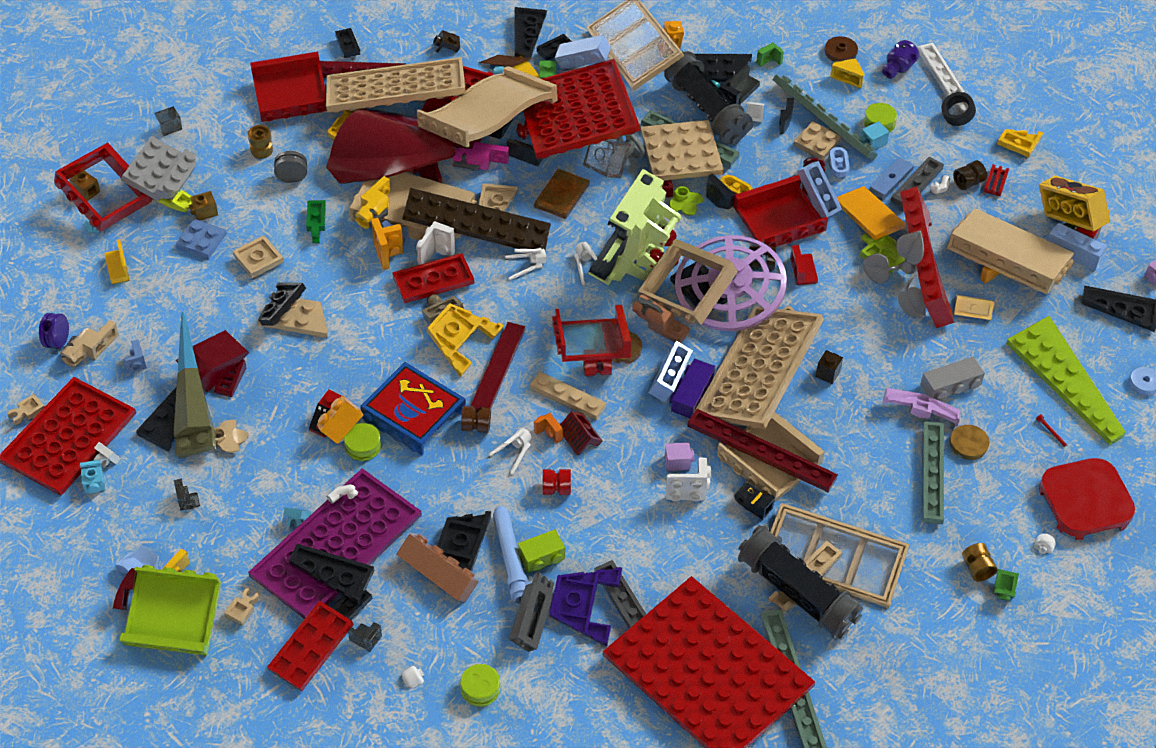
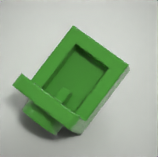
(770, 53)
(1005, 584)

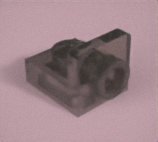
(185, 499)

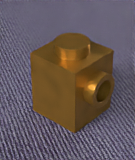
(85, 185)
(203, 206)

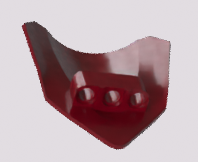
(382, 145)

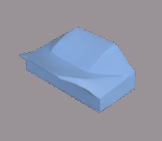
(137, 558)

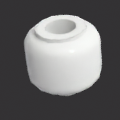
(1045, 543)
(413, 677)

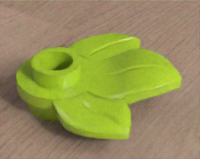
(685, 201)

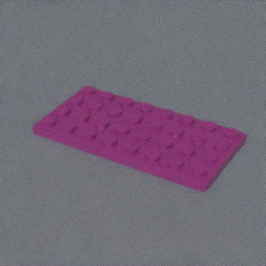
(347, 528)

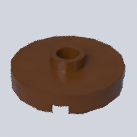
(841, 49)

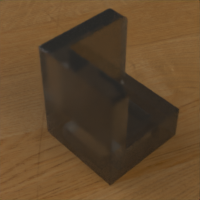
(168, 120)
(365, 636)

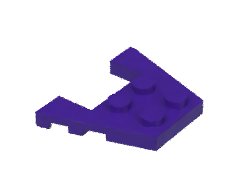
(575, 599)

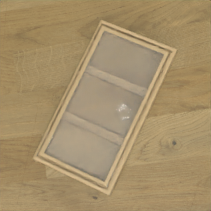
(636, 42)
(868, 560)

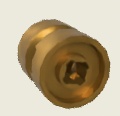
(260, 141)
(979, 562)

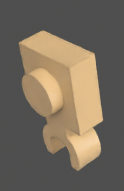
(26, 408)
(242, 608)

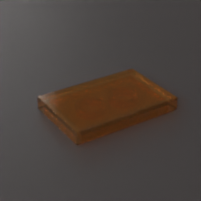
(561, 193)

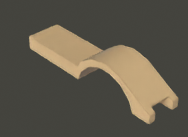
(819, 561)

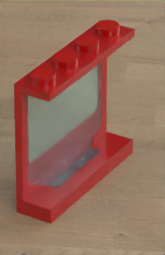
(592, 338)

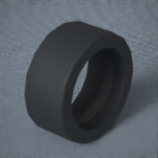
(954, 98)

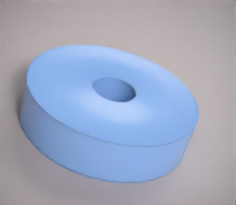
(1139, 385)

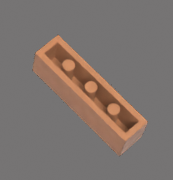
(437, 567)

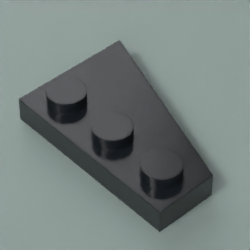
(281, 302)

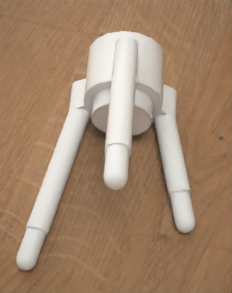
(583, 253)
(535, 256)
(519, 439)

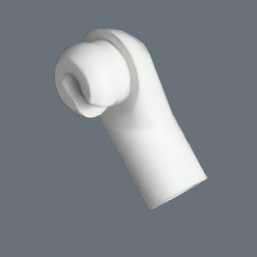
(942, 187)

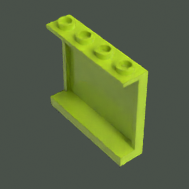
(172, 610)

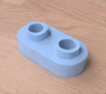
(839, 162)

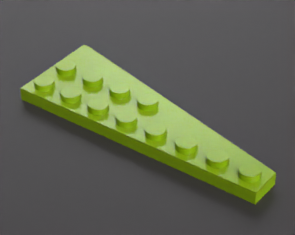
(1054, 362)

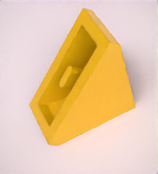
(848, 72)

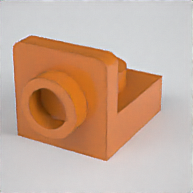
(550, 426)

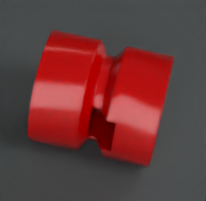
(591, 367)
(557, 482)

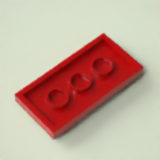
(433, 278)

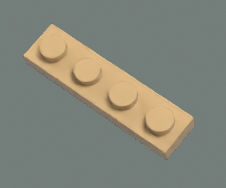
(568, 395)

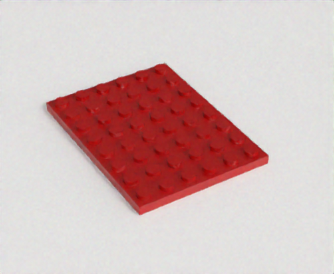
(588, 111)
(708, 668)

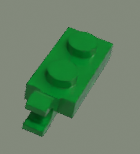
(316, 218)

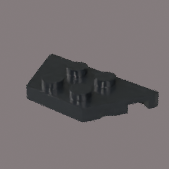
(723, 66)
(463, 538)

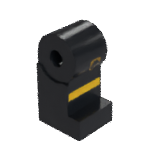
(754, 500)

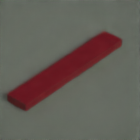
(498, 366)

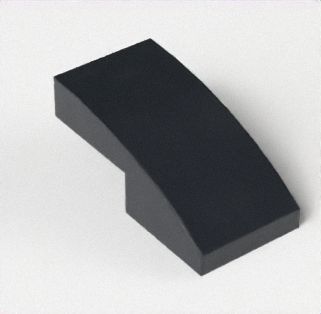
(786, 116)

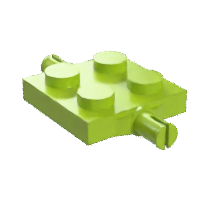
(884, 246)

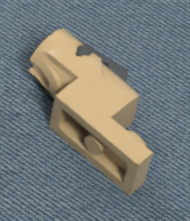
(88, 344)

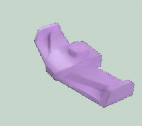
(922, 404)

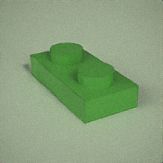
(547, 69)

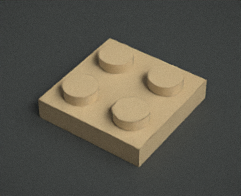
(817, 140)
(258, 256)

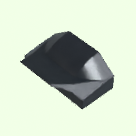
(719, 193)

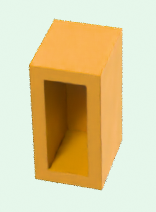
(339, 419)

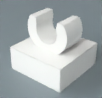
(755, 110)
(105, 455)

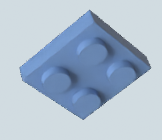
(201, 238)

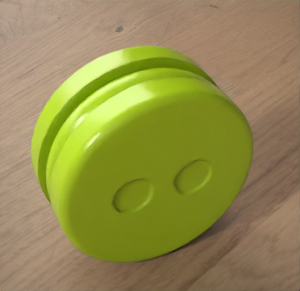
(881, 113)
(362, 442)
(480, 685)

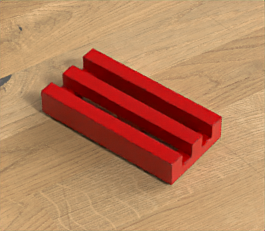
(999, 171)

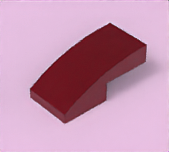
(122, 594)

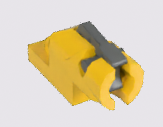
(374, 203)

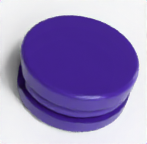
(53, 330)

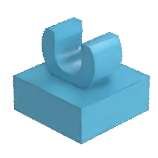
(295, 515)

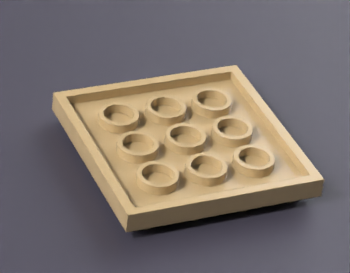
(681, 150)

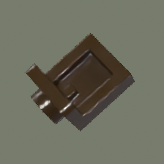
(446, 40)

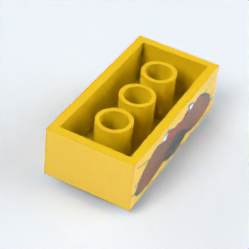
(1074, 203)

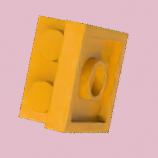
(387, 241)

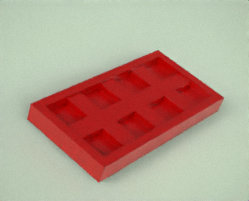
(310, 645)

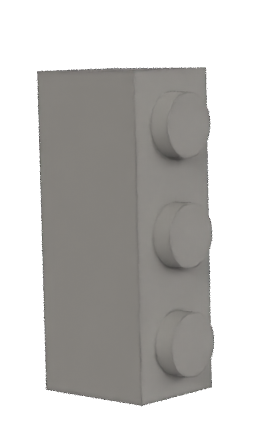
(952, 378)

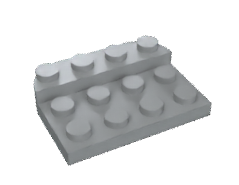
(159, 170)

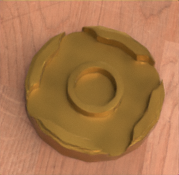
(969, 442)

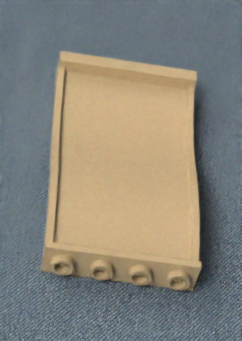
(487, 106)

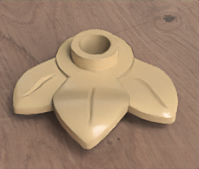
(230, 436)

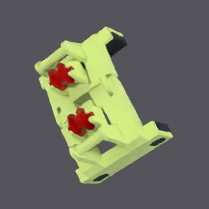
(638, 232)

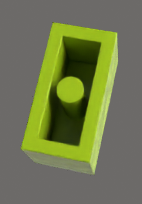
(541, 551)

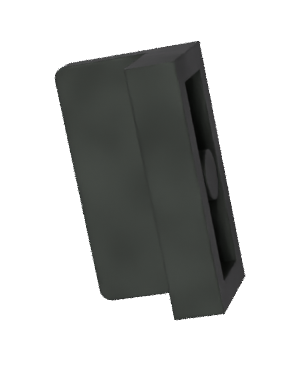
(744, 83)
(523, 152)

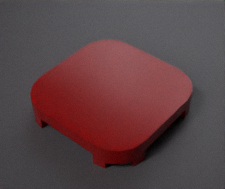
(1087, 497)

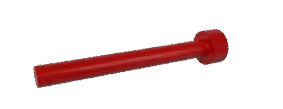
(1040, 418)

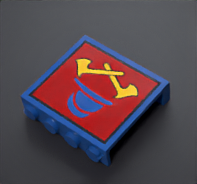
(411, 407)

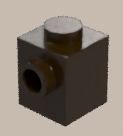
(829, 367)

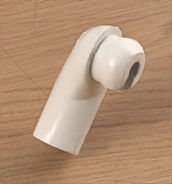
(340, 491)

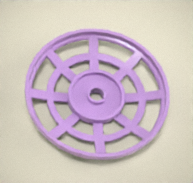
(737, 287)

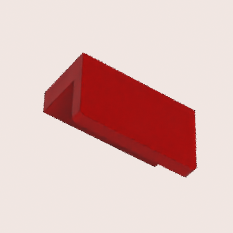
(803, 267)

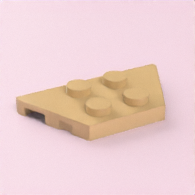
(303, 318)

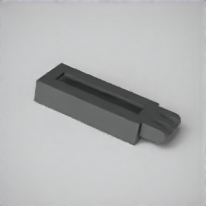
(530, 623)

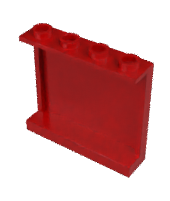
(289, 86)
(779, 212)

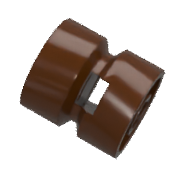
(476, 419)

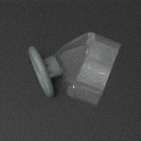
(611, 155)

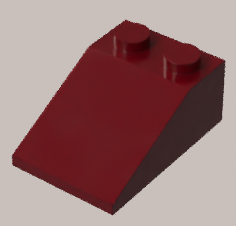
(217, 358)

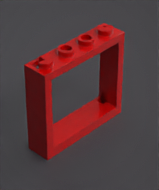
(119, 165)

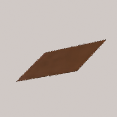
(504, 60)

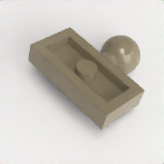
(436, 306)

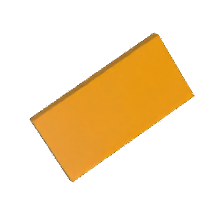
(870, 213)

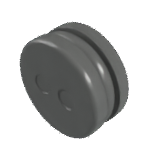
(290, 166)

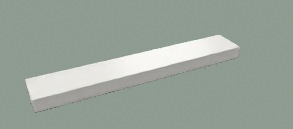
(942, 73)

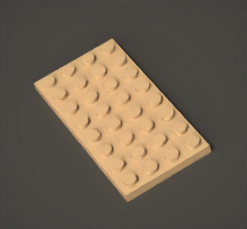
(395, 85)
(760, 368)

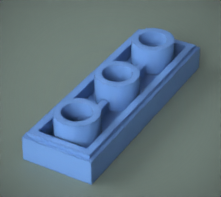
(891, 178)

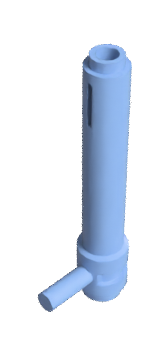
(516, 578)

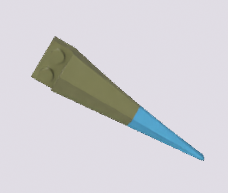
(193, 422)

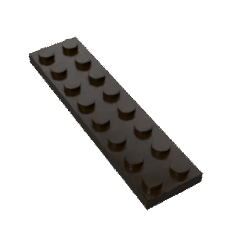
(476, 220)

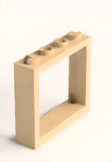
(666, 264)

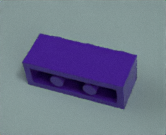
(692, 387)

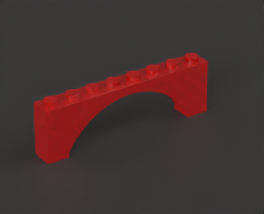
(932, 289)

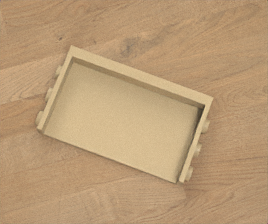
(398, 195)
(1011, 251)

